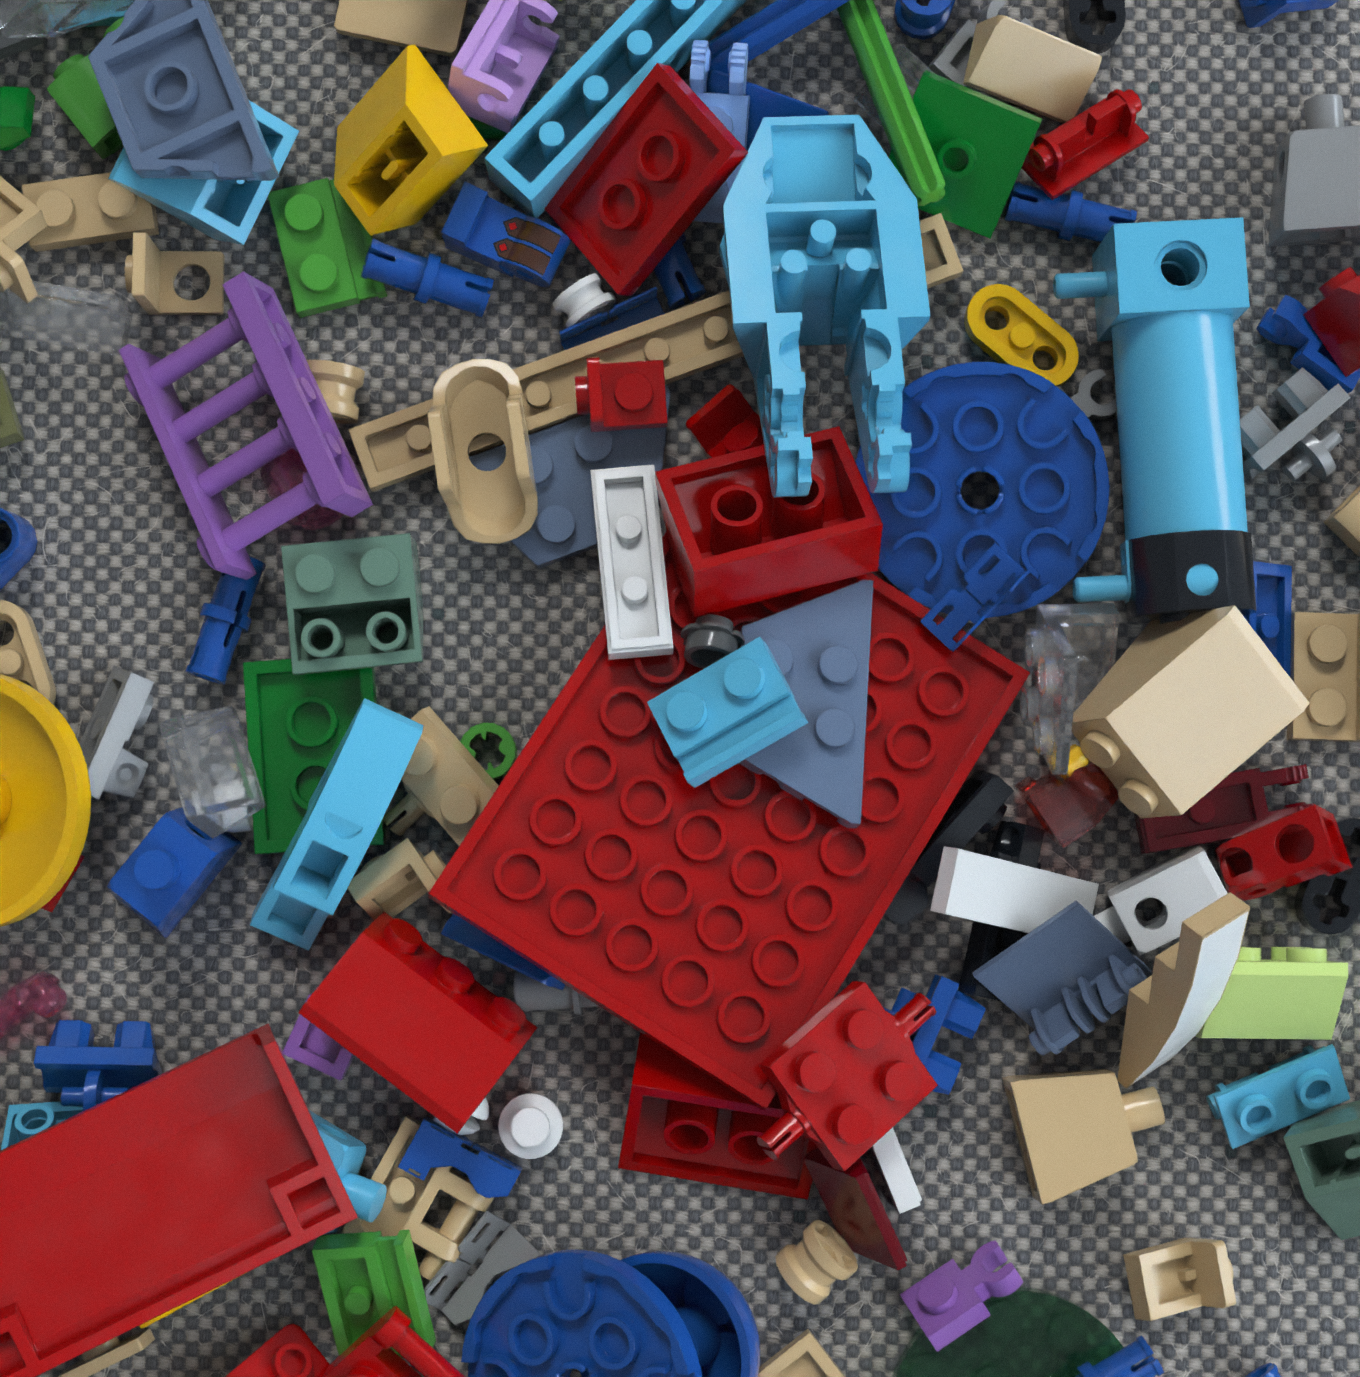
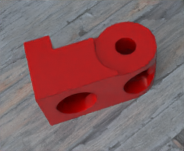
(1283, 854)

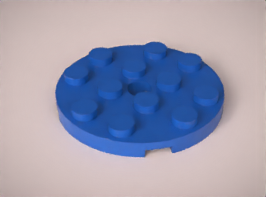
(1046, 473)
(577, 1315)

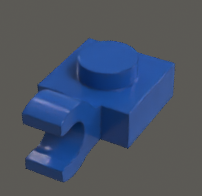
(1289, 327)

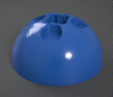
(711, 1310)

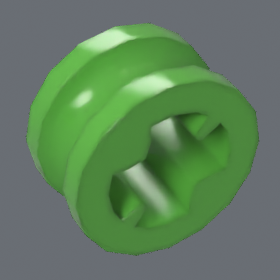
(506, 746)

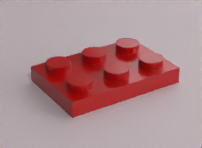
(645, 179)

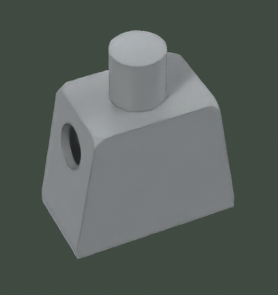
(1317, 179)

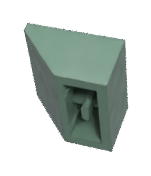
(353, 603)
(1328, 1165)

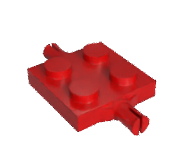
(847, 1076)

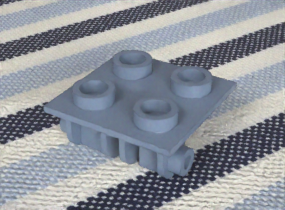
(1064, 977)

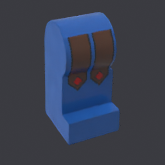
(503, 237)

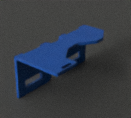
(625, 319)
(982, 589)
(435, 1149)

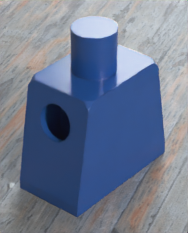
(170, 871)

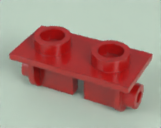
(1085, 143)

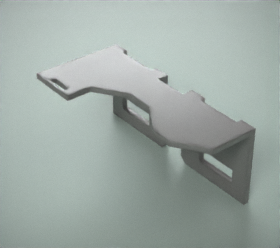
(504, 1255)

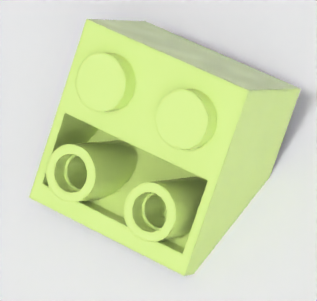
(1279, 997)

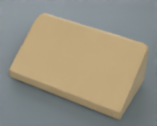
(1030, 68)

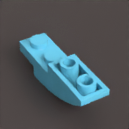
(337, 825)

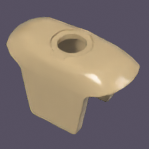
(469, 402)

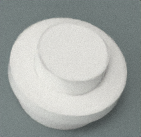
(530, 1126)

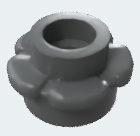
(710, 640)

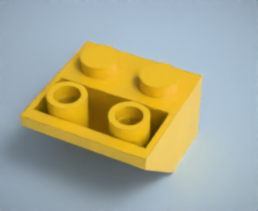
(403, 146)

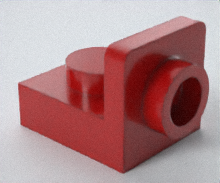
(622, 395)
(726, 424)

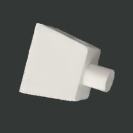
(1180, 882)

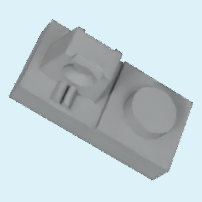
(120, 710)

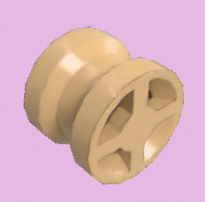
(338, 386)
(816, 1262)

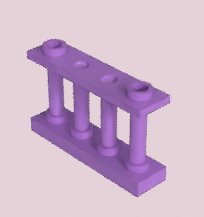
(304, 426)

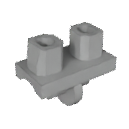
(1309, 406)

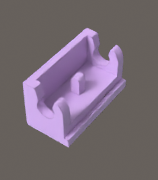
(503, 61)

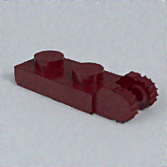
(1223, 813)

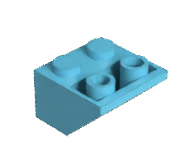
(214, 207)

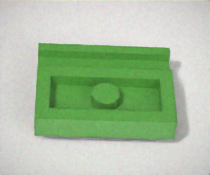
(322, 248)
(366, 1278)

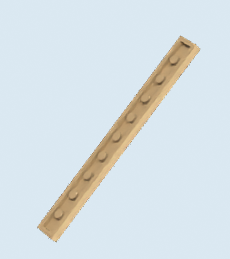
(685, 340)

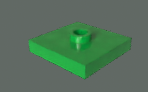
(976, 147)

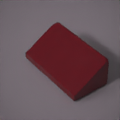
(856, 1210)

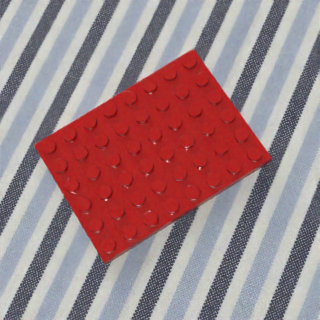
(730, 902)

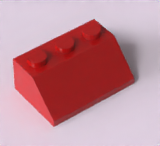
(746, 546)
(419, 1020)
(703, 1131)

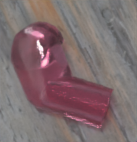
(36, 994)

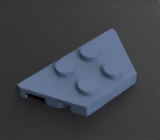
(179, 95)
(563, 481)
(826, 664)

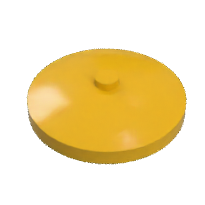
(41, 800)

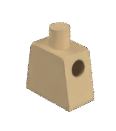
(1076, 1127)

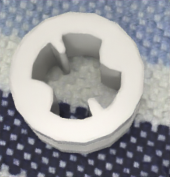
(584, 299)

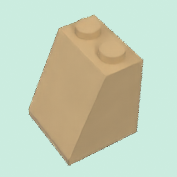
(1185, 710)

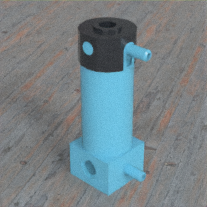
(1174, 414)

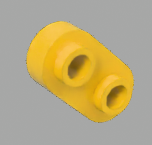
(1025, 333)

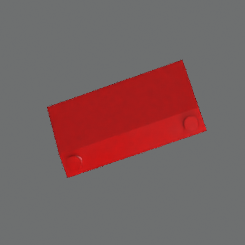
(157, 1201)

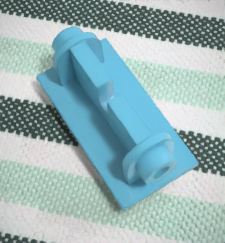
(1279, 1096)

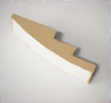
(1183, 989)

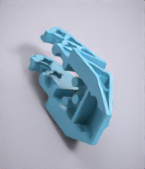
(825, 255)

